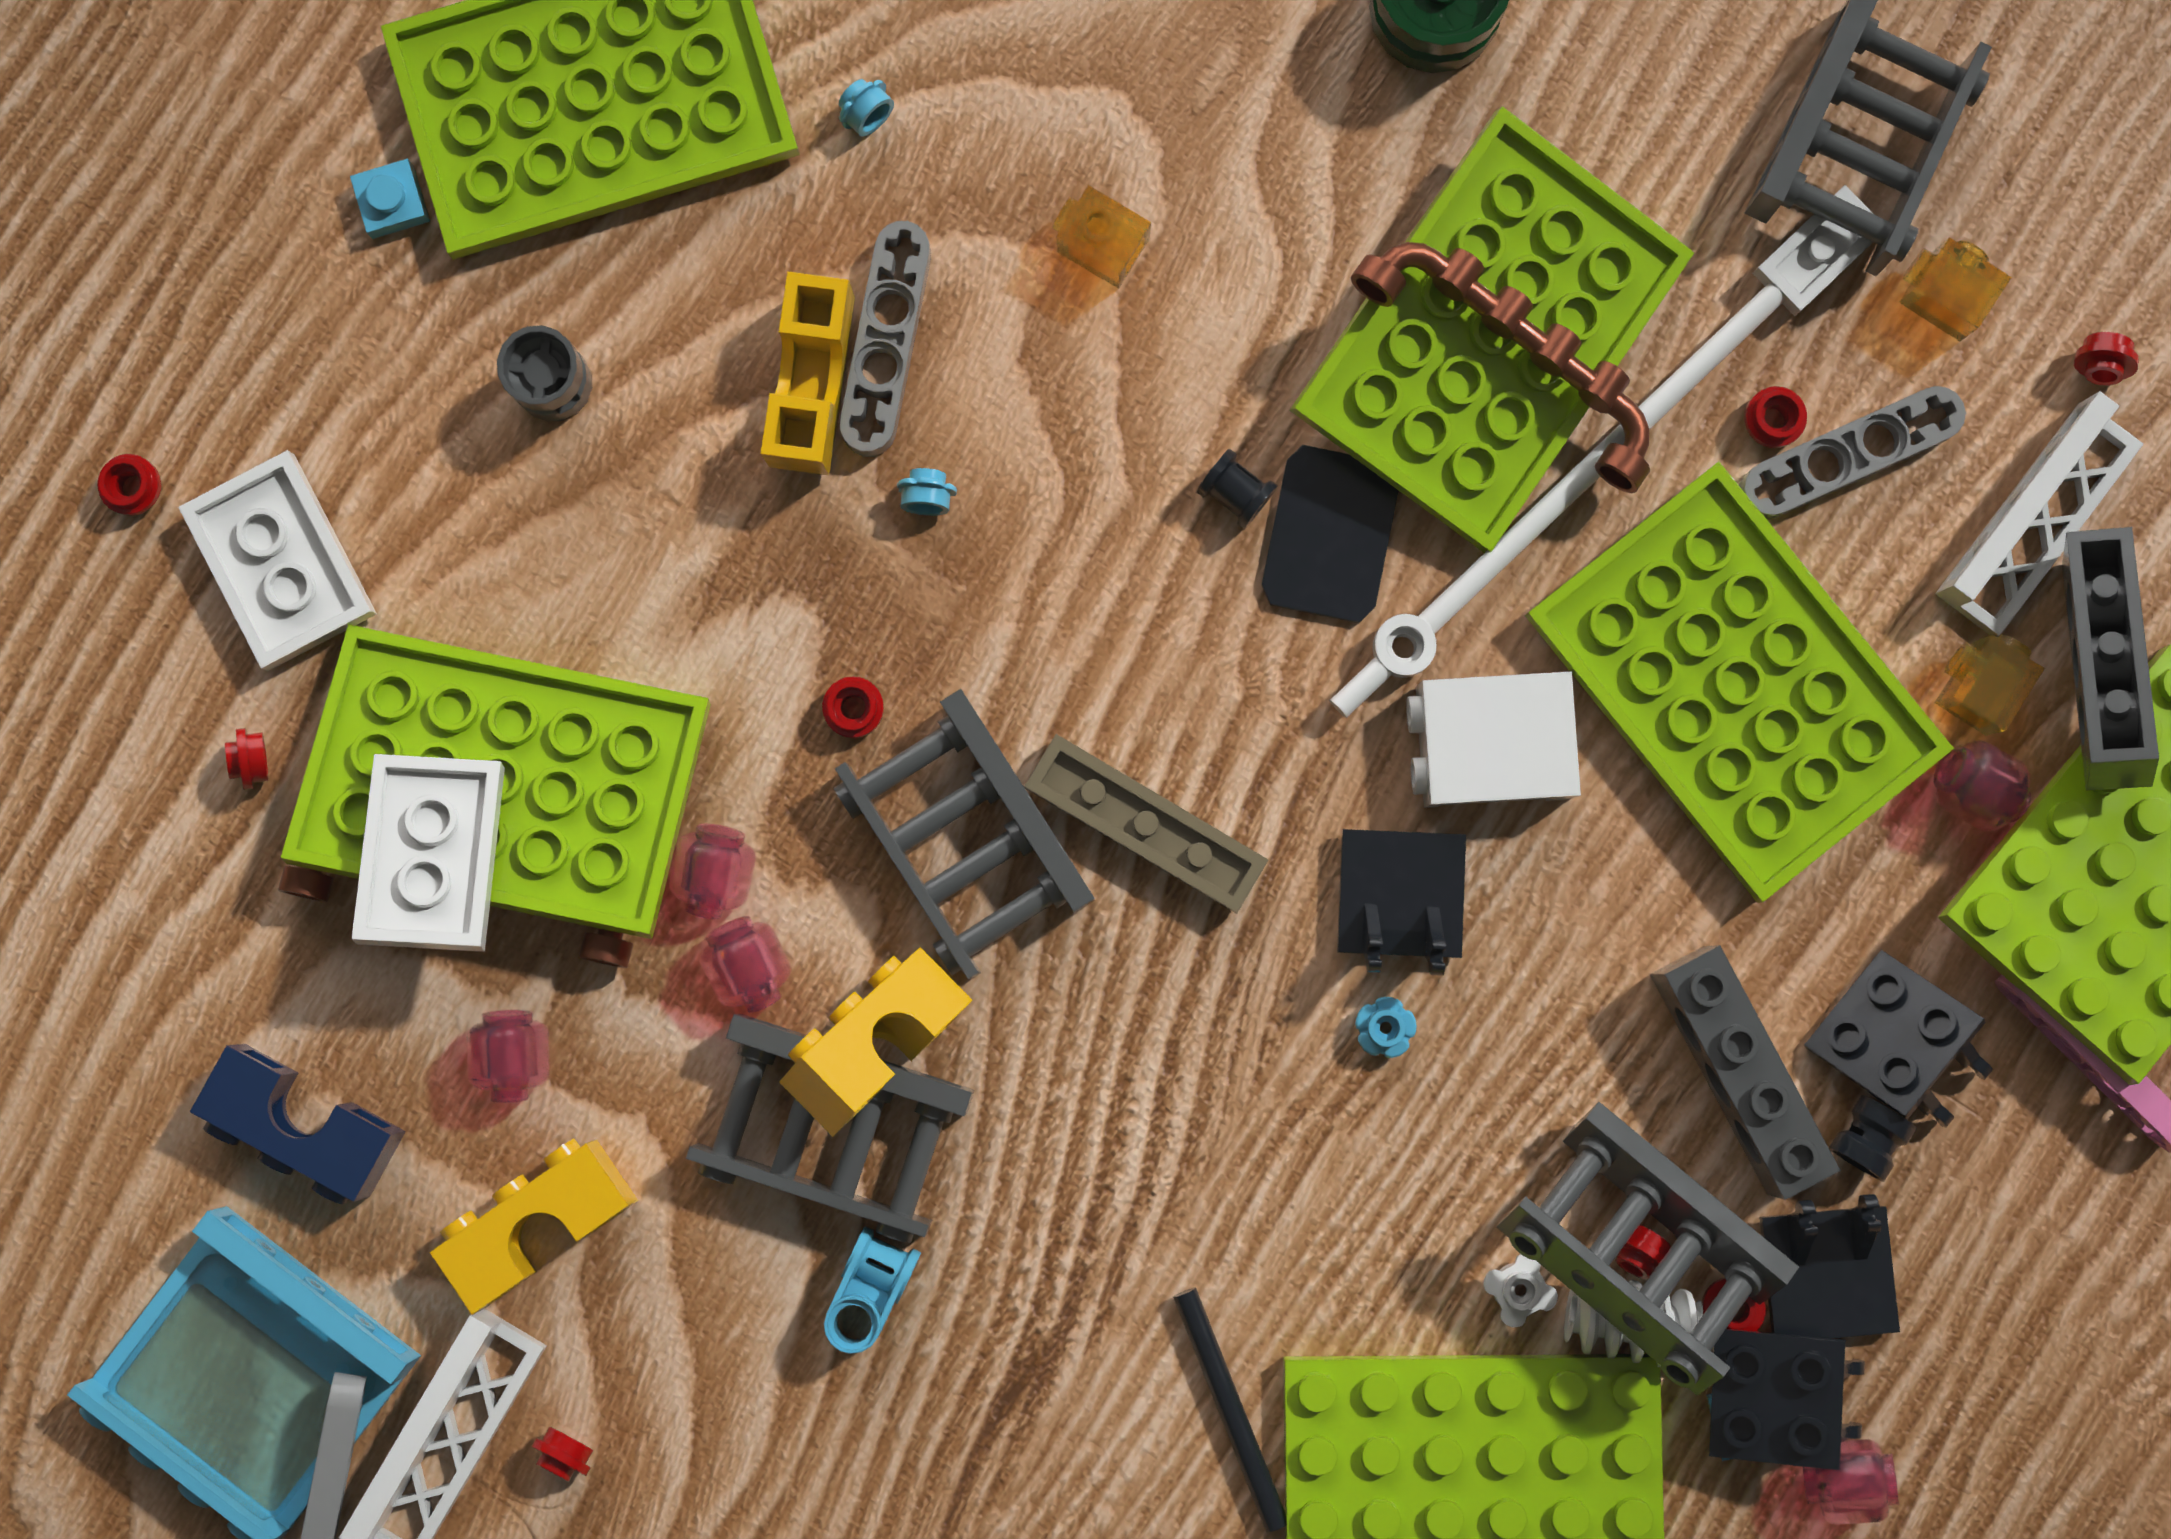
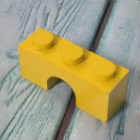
(812, 367)
(841, 1070)
(486, 1253)

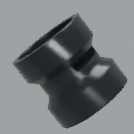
(1872, 1138)

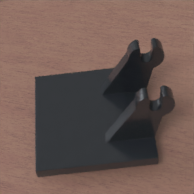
(1401, 896)
(1898, 1037)
(1842, 1273)
(1781, 1399)

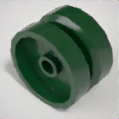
(1436, 33)

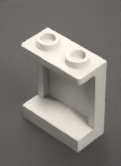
(1495, 739)

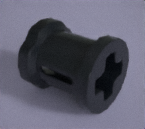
(1236, 488)

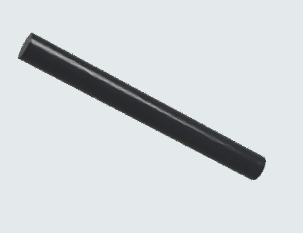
(1231, 1409)

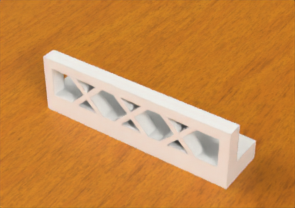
(2029, 501)
(427, 1420)

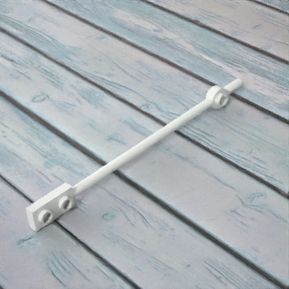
(1790, 277)

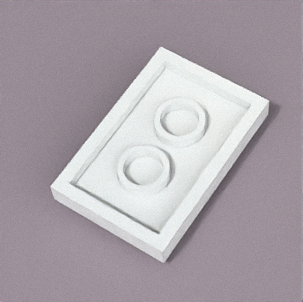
(277, 560)
(428, 853)

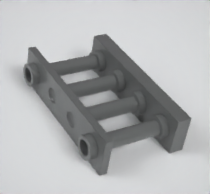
(1809, 133)
(991, 782)
(935, 1104)
(1685, 1208)

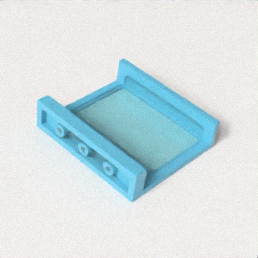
(236, 1375)

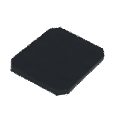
(1329, 536)

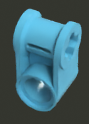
(870, 1288)

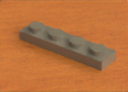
(1146, 823)

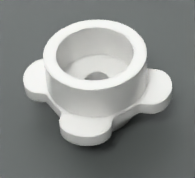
(1513, 1307)

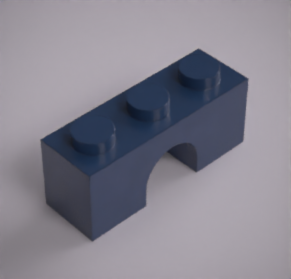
(248, 1104)

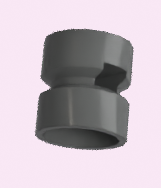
(544, 373)

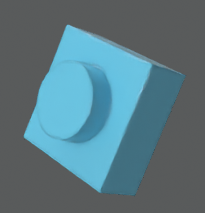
(390, 198)

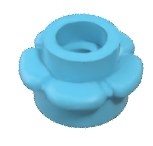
(865, 106)
(926, 492)
(1369, 1021)

